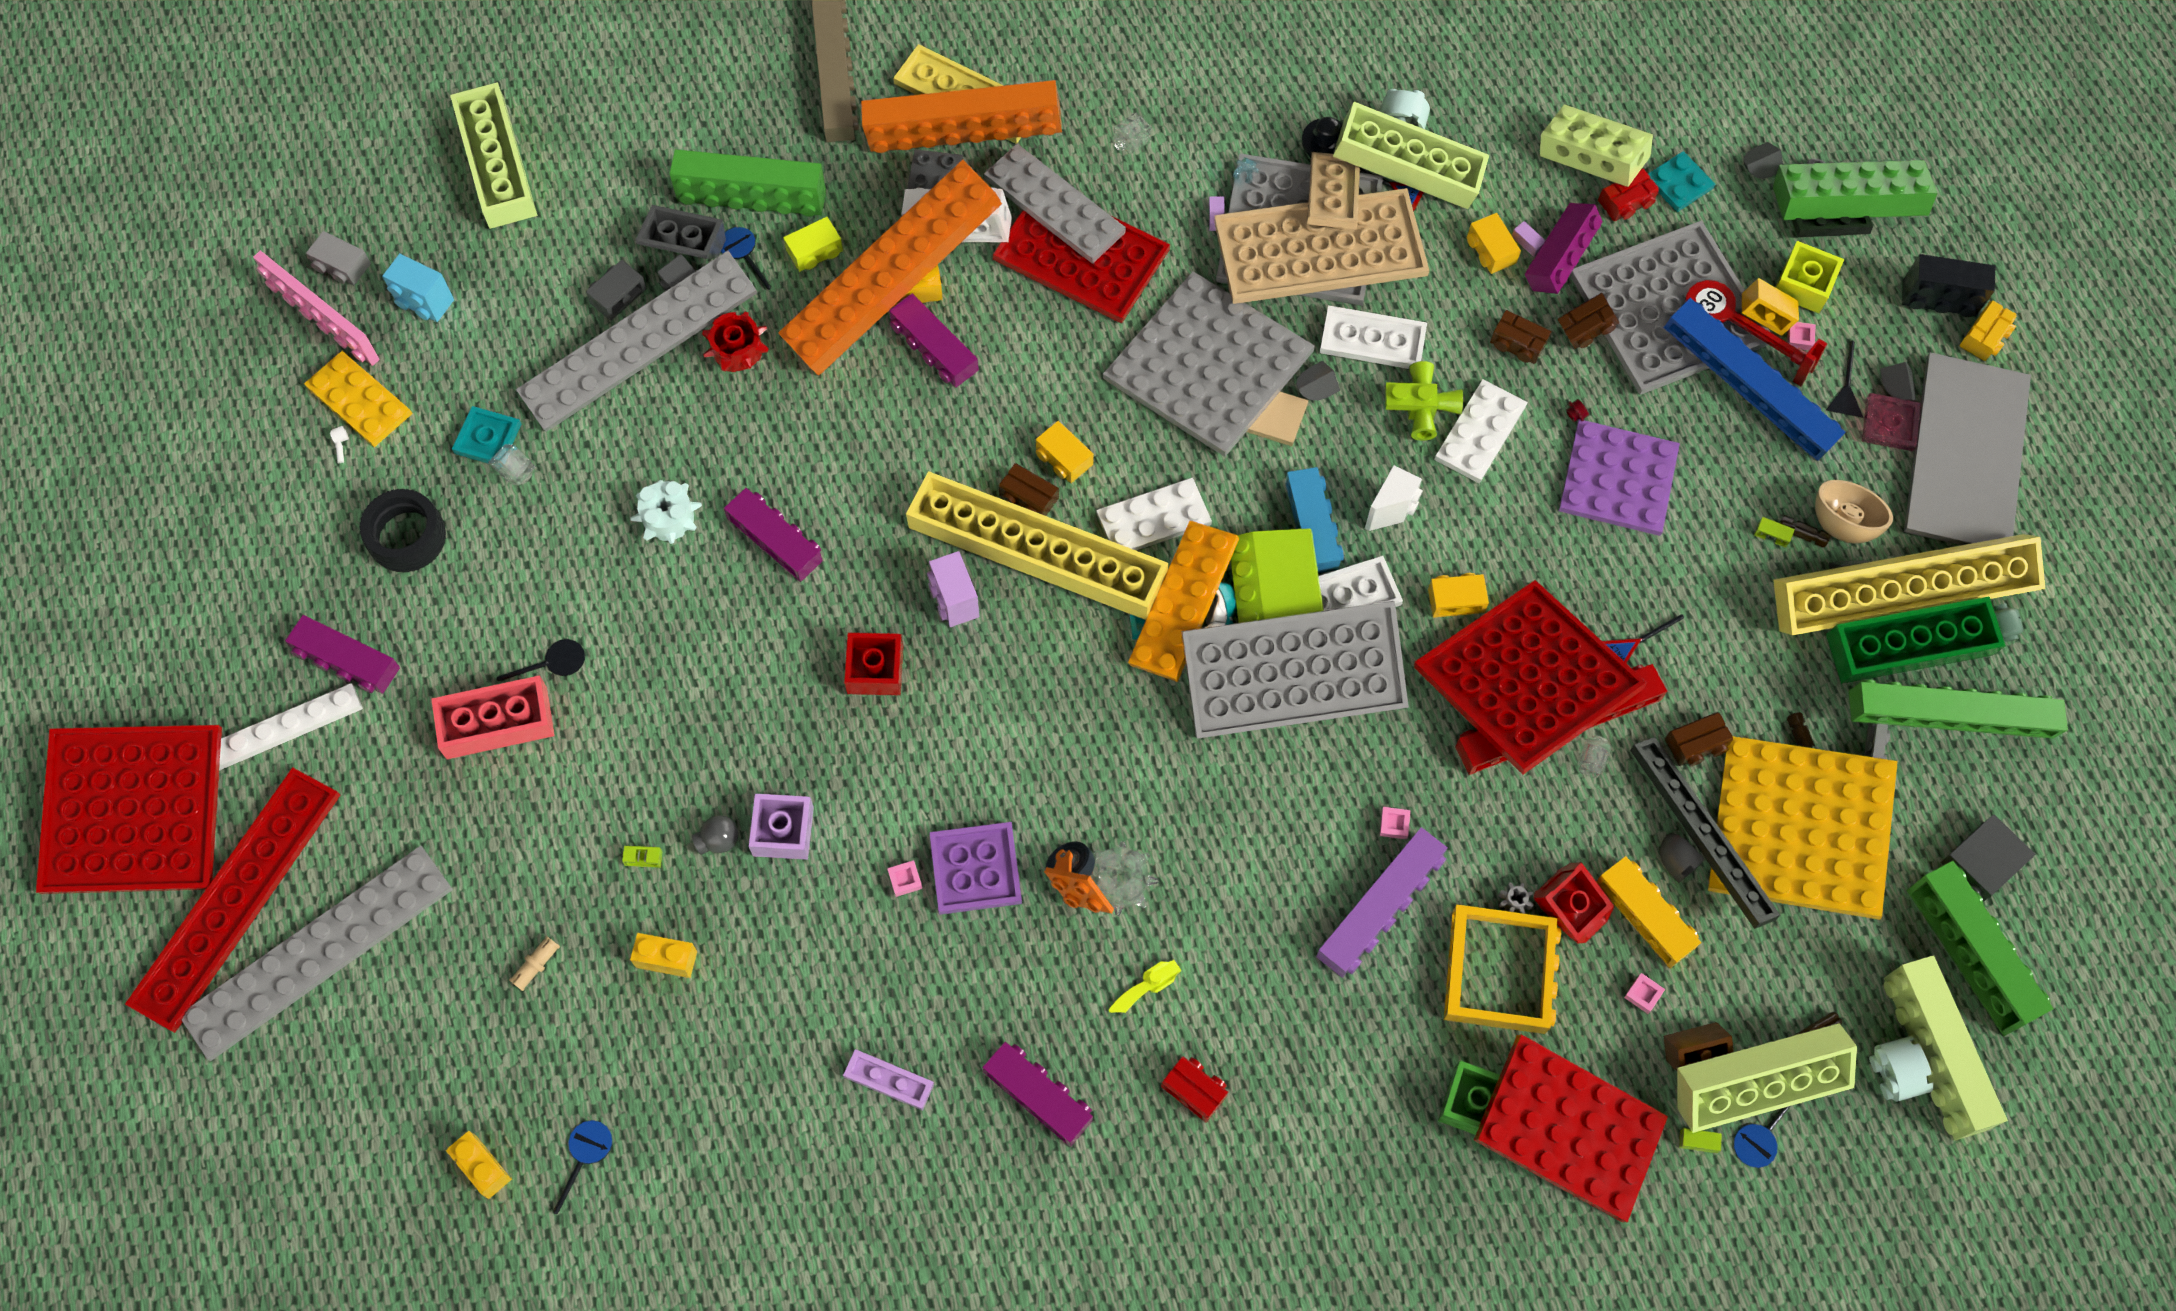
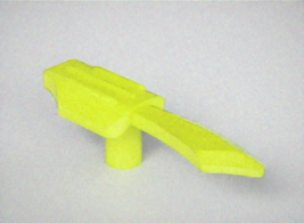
(1153, 980)

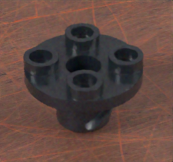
(1321, 135)

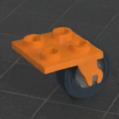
(1070, 874)

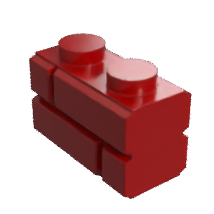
(1624, 201)
(1195, 1088)

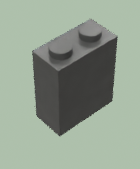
(1990, 856)

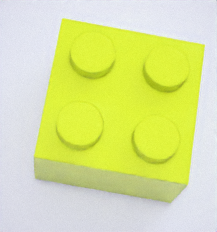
(1809, 276)

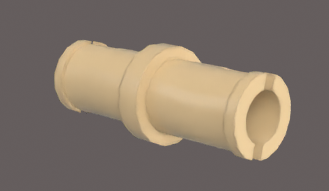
(534, 963)

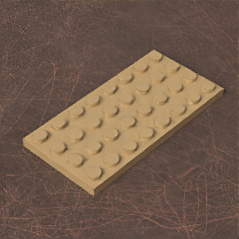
(1280, 255)

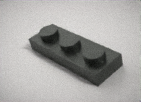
(1832, 227)

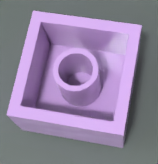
(953, 589)
(781, 826)

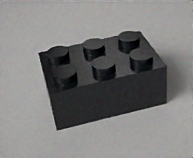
(1948, 285)

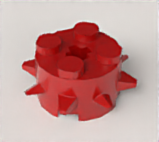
(735, 341)

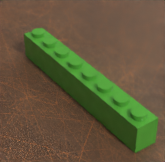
(1957, 709)

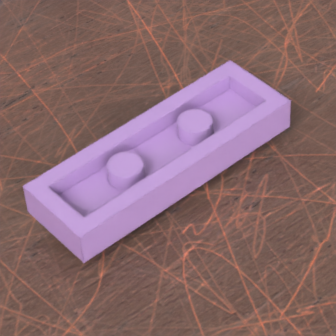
(888, 1079)

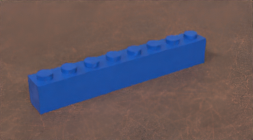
(1754, 379)

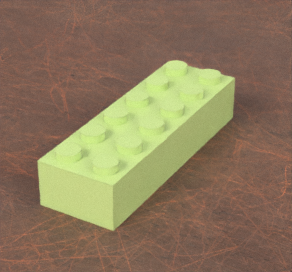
(493, 155)
(1411, 155)
(1935, 1023)
(1766, 1077)

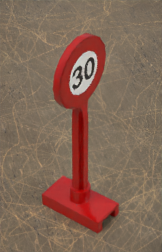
(1721, 305)

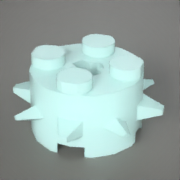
(665, 510)

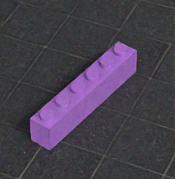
(1382, 902)

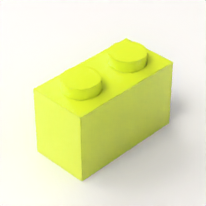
(813, 244)

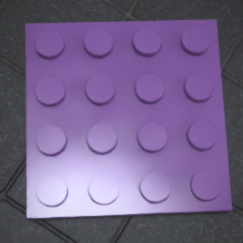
(1619, 477)

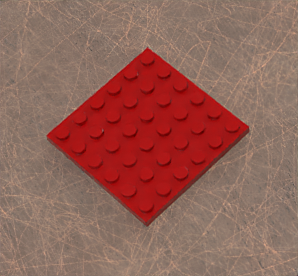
(1529, 676)
(129, 809)

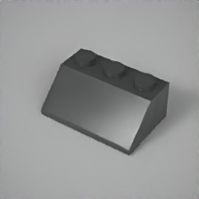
(682, 232)

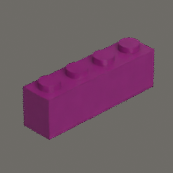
(1563, 248)
(933, 340)
(774, 534)
(342, 654)
(1038, 1094)

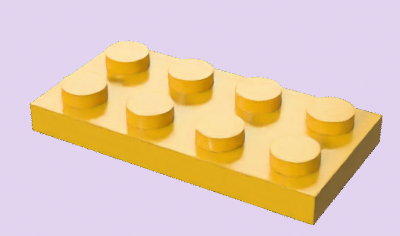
(358, 398)

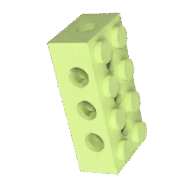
(1596, 145)

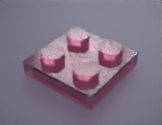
(1891, 422)

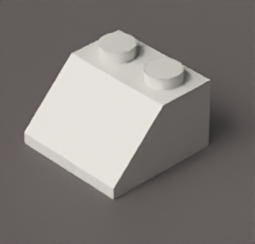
(1395, 499)

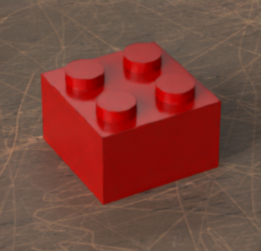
(874, 664)

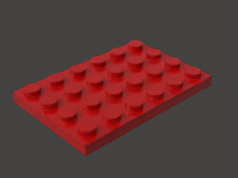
(1105, 286)
(1571, 1128)

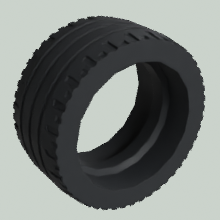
(393, 504)

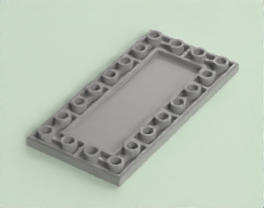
(1967, 451)

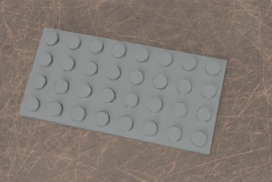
(1295, 669)

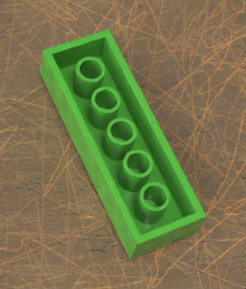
(748, 182)
(1854, 189)
(1979, 948)

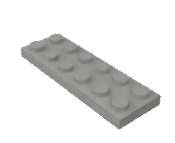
(1055, 203)

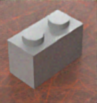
(338, 258)

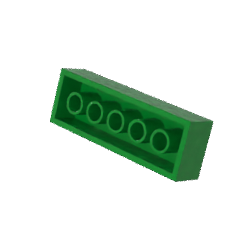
(1915, 640)

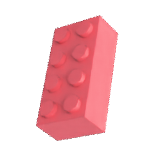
(492, 717)

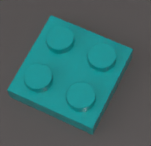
(1681, 181)
(485, 434)

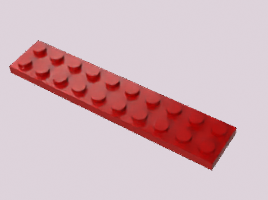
(233, 900)

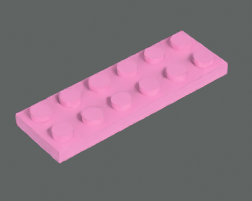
(315, 308)

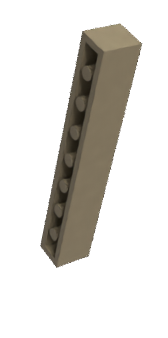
(833, 70)

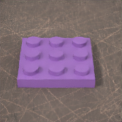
(975, 868)

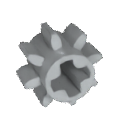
(1517, 892)

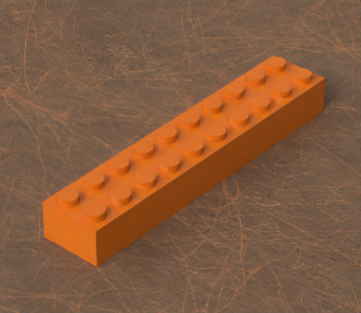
(890, 267)

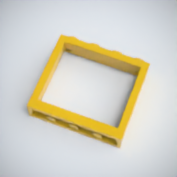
(1452, 1007)

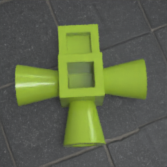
(1422, 400)

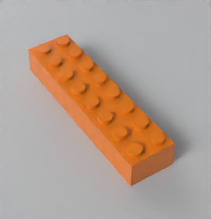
(962, 116)

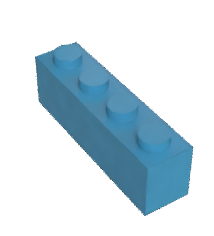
(1313, 511)

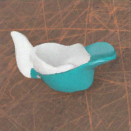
(1223, 607)

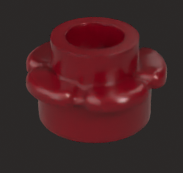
(1577, 410)

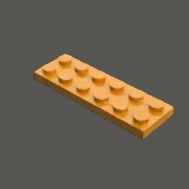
(1183, 599)

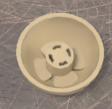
(1851, 512)

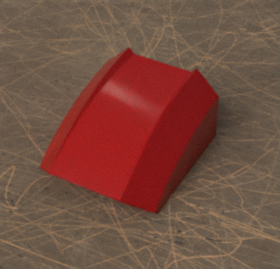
(1575, 902)

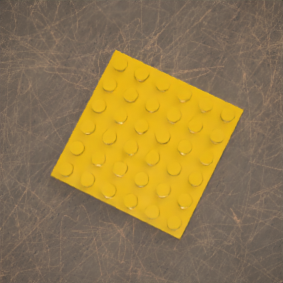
(1809, 824)

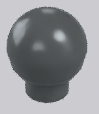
(716, 835)

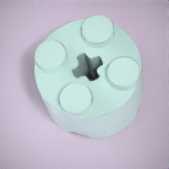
(1406, 106)
(1902, 1069)

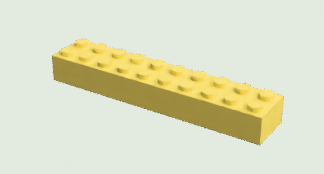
(1037, 545)
(1909, 583)

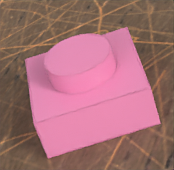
(1801, 335)
(1394, 823)
(904, 878)
(1644, 993)

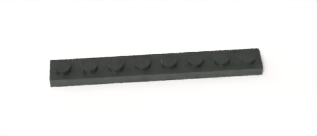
(1705, 833)

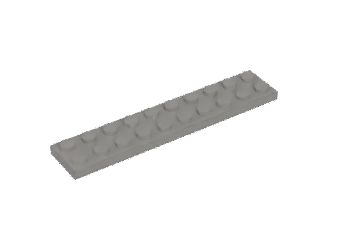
(636, 341)
(315, 953)

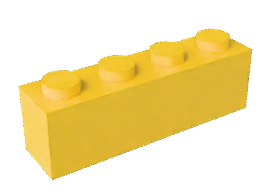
(1648, 911)

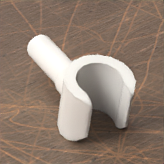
(339, 435)

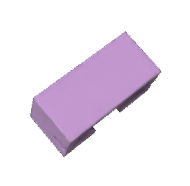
(1216, 207)
(1528, 238)

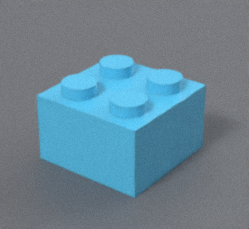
(418, 288)

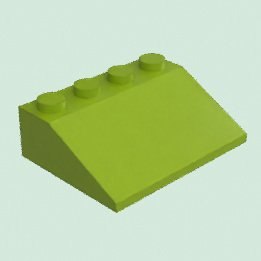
(1275, 574)

